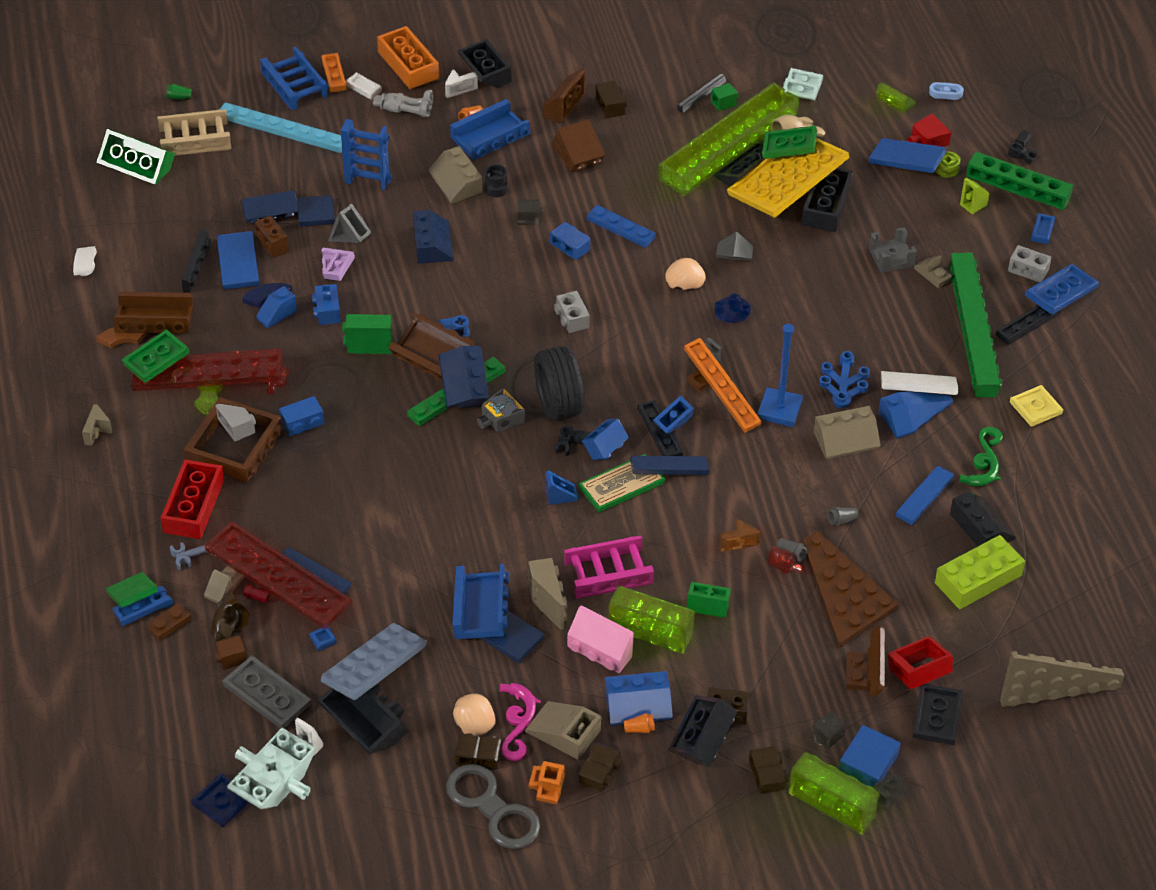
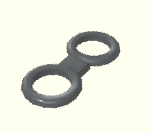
(493, 806)

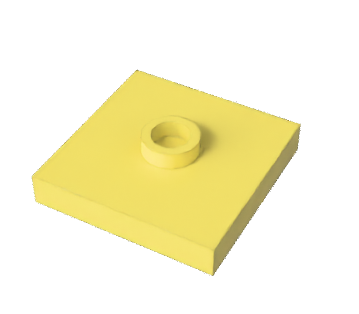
(1036, 405)

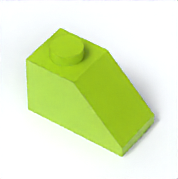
(973, 196)

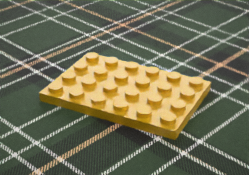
(784, 179)

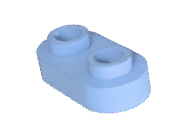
(946, 91)

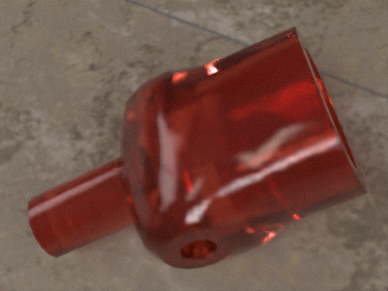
(274, 384)
(783, 561)

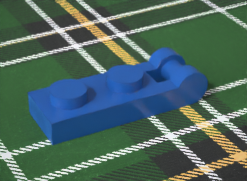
(143, 607)

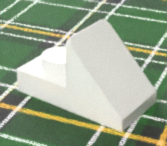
(457, 85)

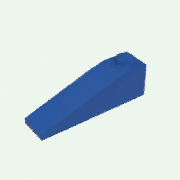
(909, 410)

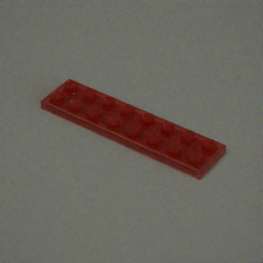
(217, 370)
(278, 574)

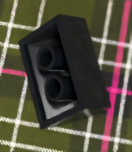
(487, 63)
(978, 519)
(703, 730)

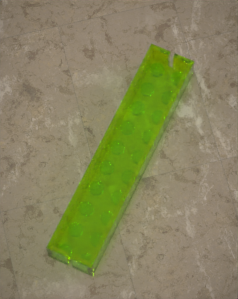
(726, 139)

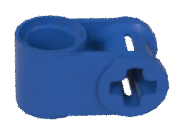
(453, 323)

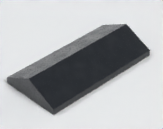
(741, 165)

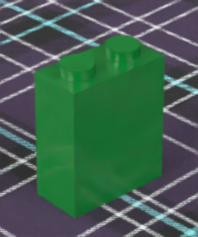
(367, 333)

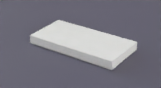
(919, 382)

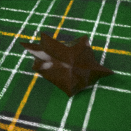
(229, 617)

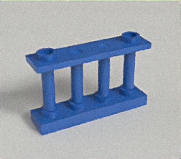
(284, 88)
(350, 158)

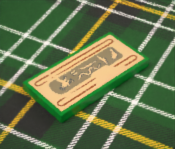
(618, 486)

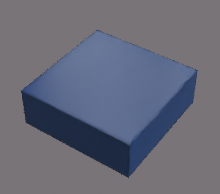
(323, 638)

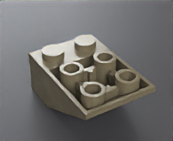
(547, 590)
(566, 727)

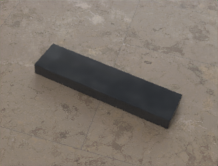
(1024, 324)
(665, 442)

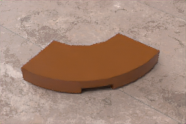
(111, 338)

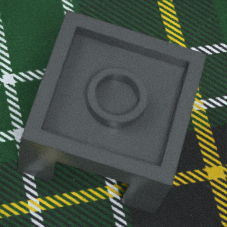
(893, 253)

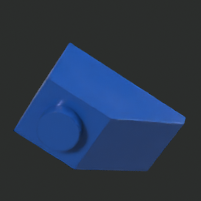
(277, 307)
(674, 415)

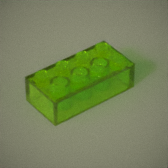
(652, 619)
(833, 792)

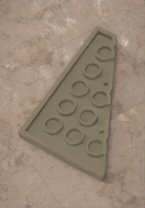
(1043, 678)

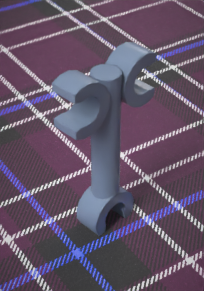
(183, 556)

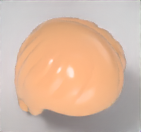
(685, 274)
(474, 714)

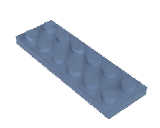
(373, 661)

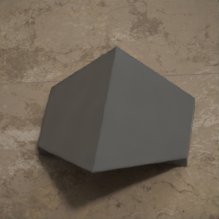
(349, 227)
(735, 248)

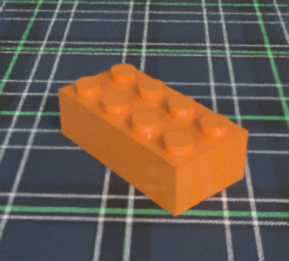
(408, 57)

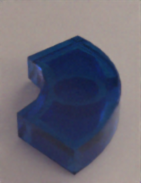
(258, 295)

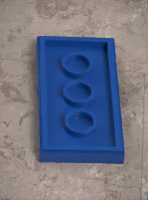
(907, 155)
(237, 260)
(1062, 289)

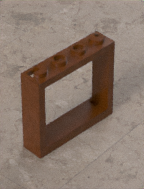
(233, 469)

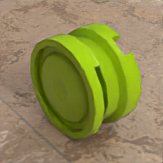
(948, 165)

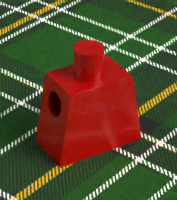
(930, 132)

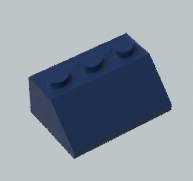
(270, 204)
(431, 237)
(464, 377)

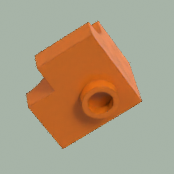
(548, 781)

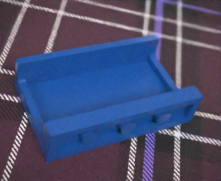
(488, 130)
(480, 604)

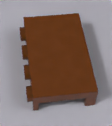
(154, 312)
(424, 342)

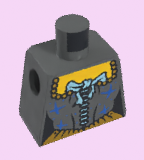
(501, 412)

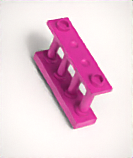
(603, 582)

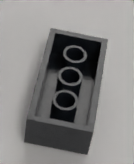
(827, 200)

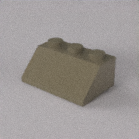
(456, 175)
(847, 432)

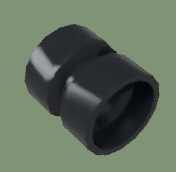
(496, 180)

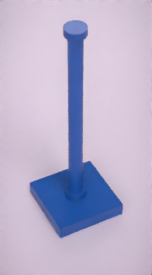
(779, 405)

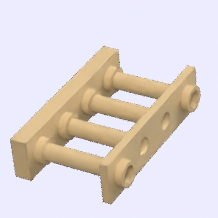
(197, 143)

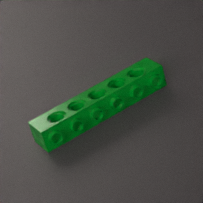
(1019, 180)

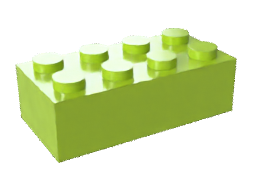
(979, 572)

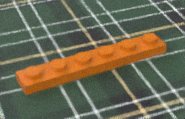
(722, 385)

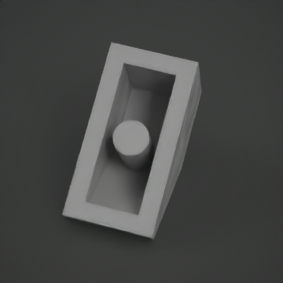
(236, 421)

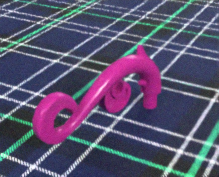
(521, 722)

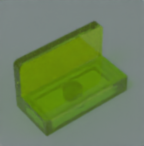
(894, 98)

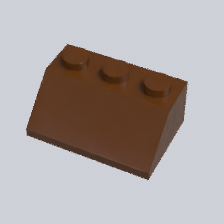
(566, 97)

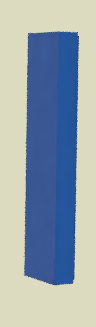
(924, 495)

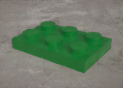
(789, 142)
(155, 356)

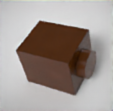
(230, 652)

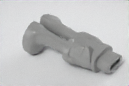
(398, 102)

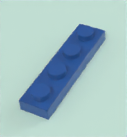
(621, 226)

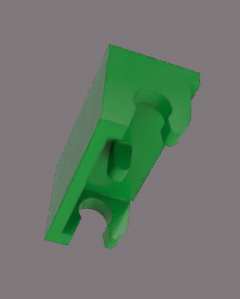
(708, 599)

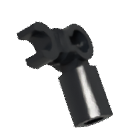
(1018, 150)
(567, 436)

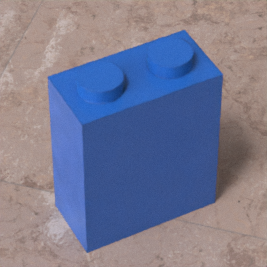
(869, 756)

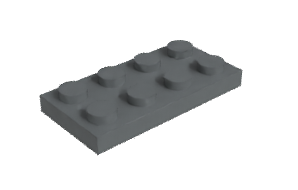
(266, 692)

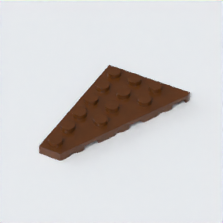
(849, 595)

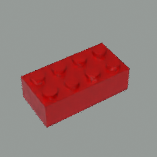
(192, 499)

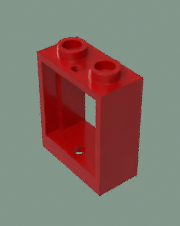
(901, 658)

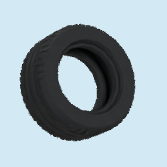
(559, 383)

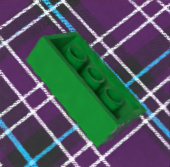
(135, 157)

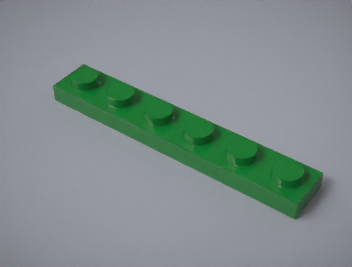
(437, 404)

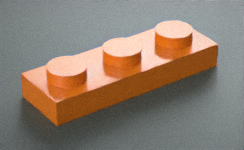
(333, 72)

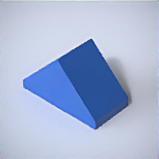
(559, 489)

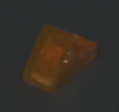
(742, 537)

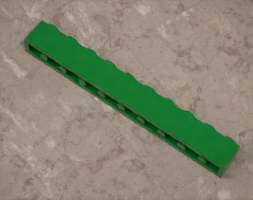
(974, 325)

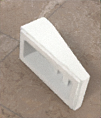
(308, 734)

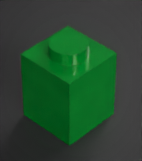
(724, 97)

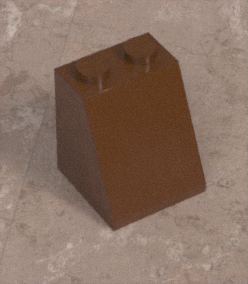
(578, 146)

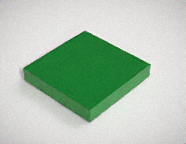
(131, 589)

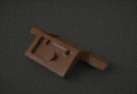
(866, 669)

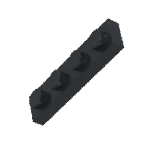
(194, 264)

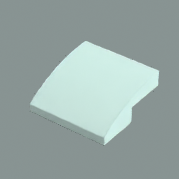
(803, 83)

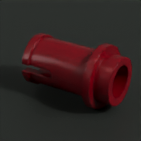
(254, 593)

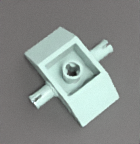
(273, 770)

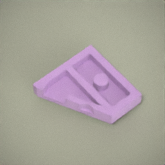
(336, 263)

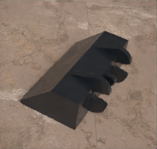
(366, 718)

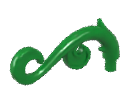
(981, 458)

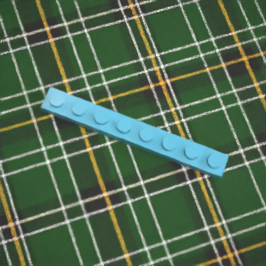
(283, 127)

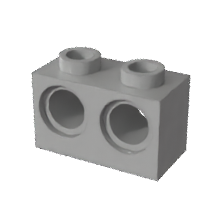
(1029, 263)
(572, 312)

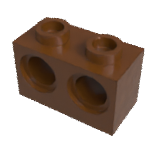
(271, 236)

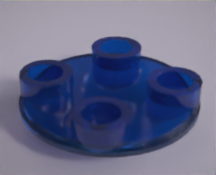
(732, 309)

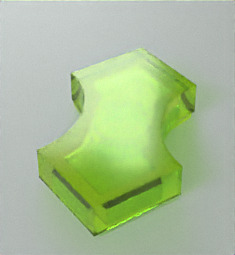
(207, 397)

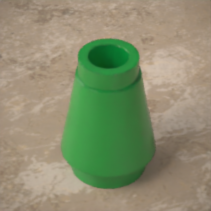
(178, 92)

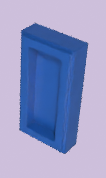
(1043, 228)

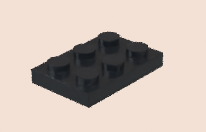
(937, 714)

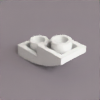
(84, 261)

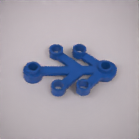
(843, 397)

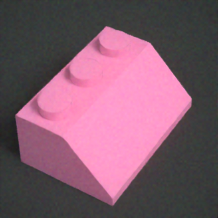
(600, 639)

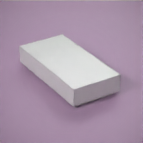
(363, 85)

